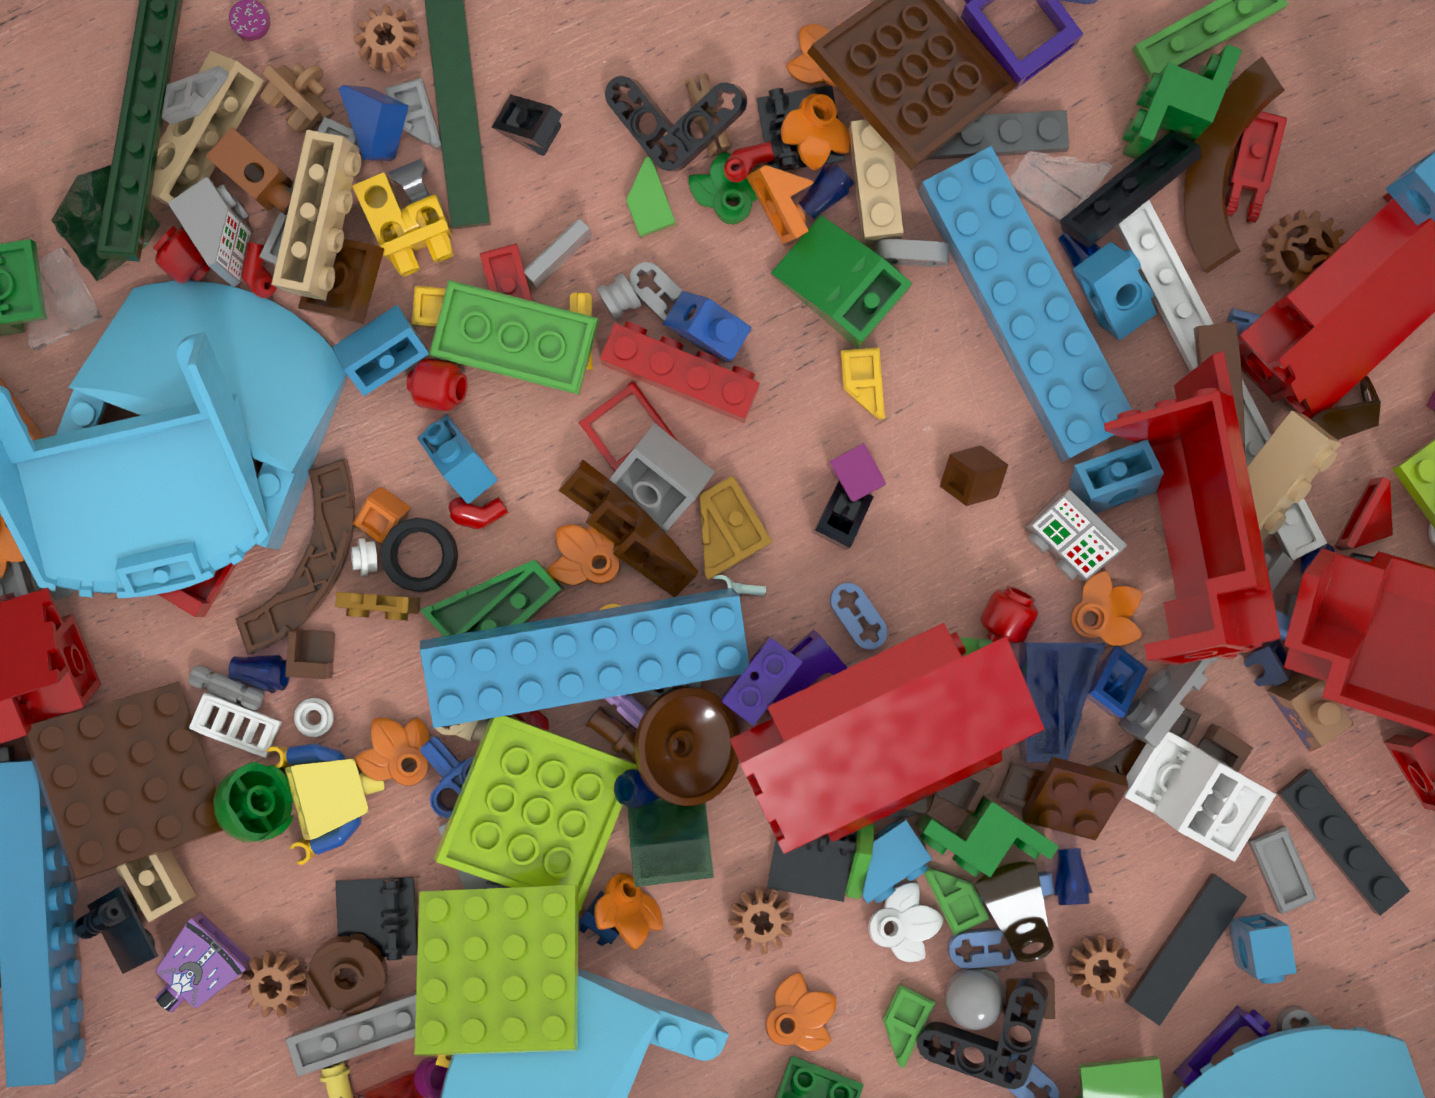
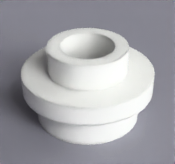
(364, 557)
(302, 721)

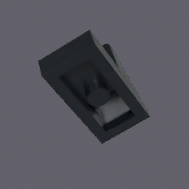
(528, 123)

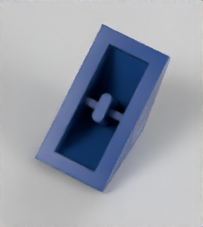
(375, 121)
(1116, 682)

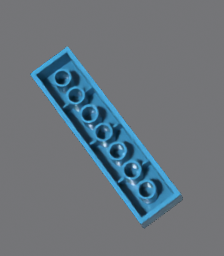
(1025, 302)
(584, 657)
(36, 937)

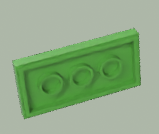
(514, 337)

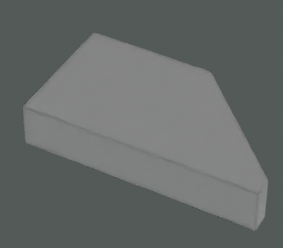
(192, 94)
(419, 118)

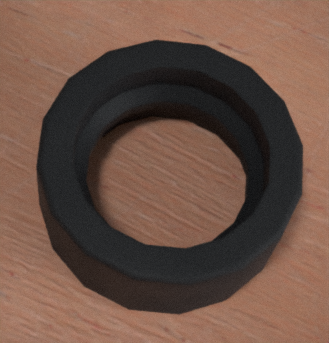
(390, 550)

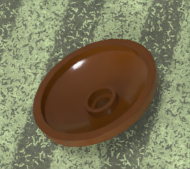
(704, 753)

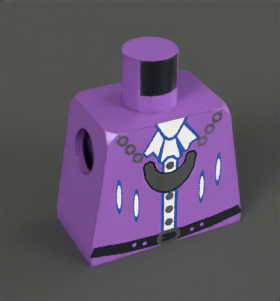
(199, 964)

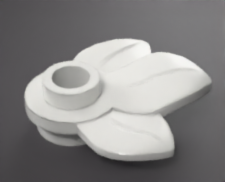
(911, 923)

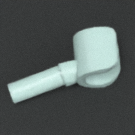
(742, 588)

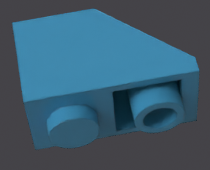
(457, 459)
(894, 857)

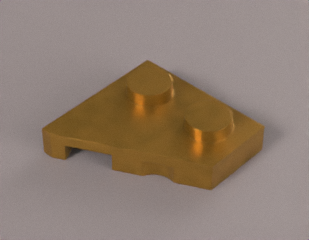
(729, 527)
(394, 606)

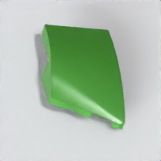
(1121, 1078)

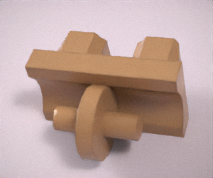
(302, 89)

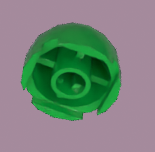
(254, 803)

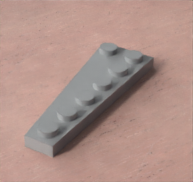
(1160, 705)

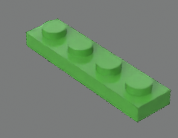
(1202, 32)

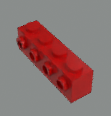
(680, 373)

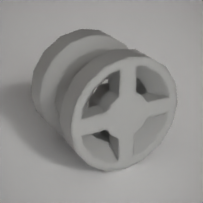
(618, 296)

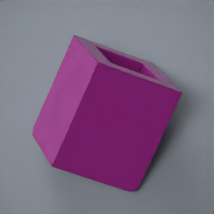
(857, 472)

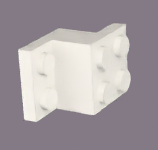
(1198, 794)

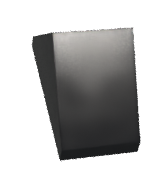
(842, 518)

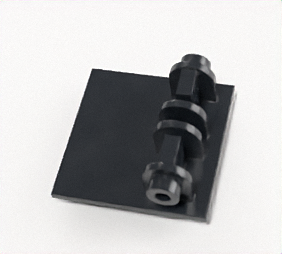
(772, 113)
(814, 868)
(380, 911)
(118, 922)

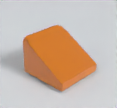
(381, 514)

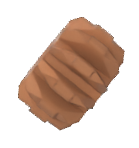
(382, 26)
(747, 922)
(278, 970)
(1111, 979)

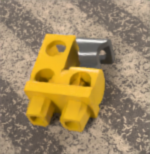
(410, 228)

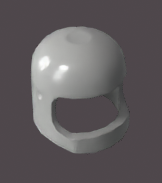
(974, 998)

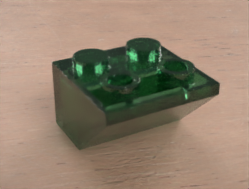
(81, 218)
(669, 843)

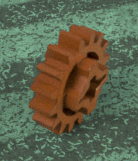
(1310, 237)

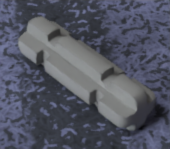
(226, 688)

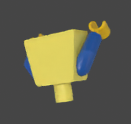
(325, 795)

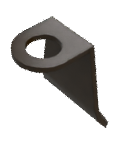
(1352, 418)
(1018, 907)

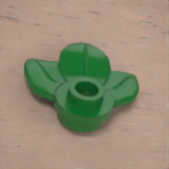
(715, 190)

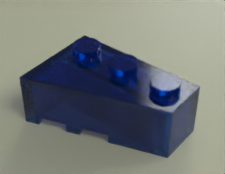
(1058, 683)

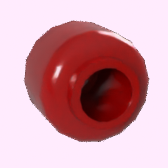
(179, 256)
(437, 385)
(1009, 614)

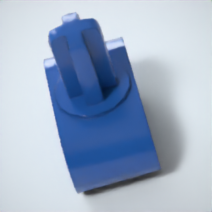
(449, 768)

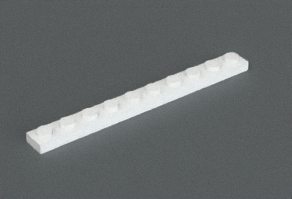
(1182, 312)

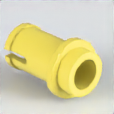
(337, 1080)

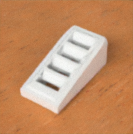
(215, 731)

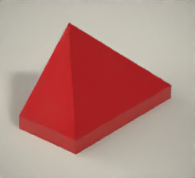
(1370, 518)

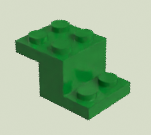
(1180, 101)
(20, 287)
(984, 838)

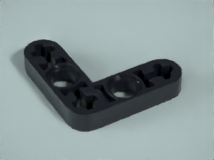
(680, 132)
(995, 1053)

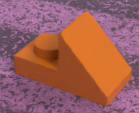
(774, 193)

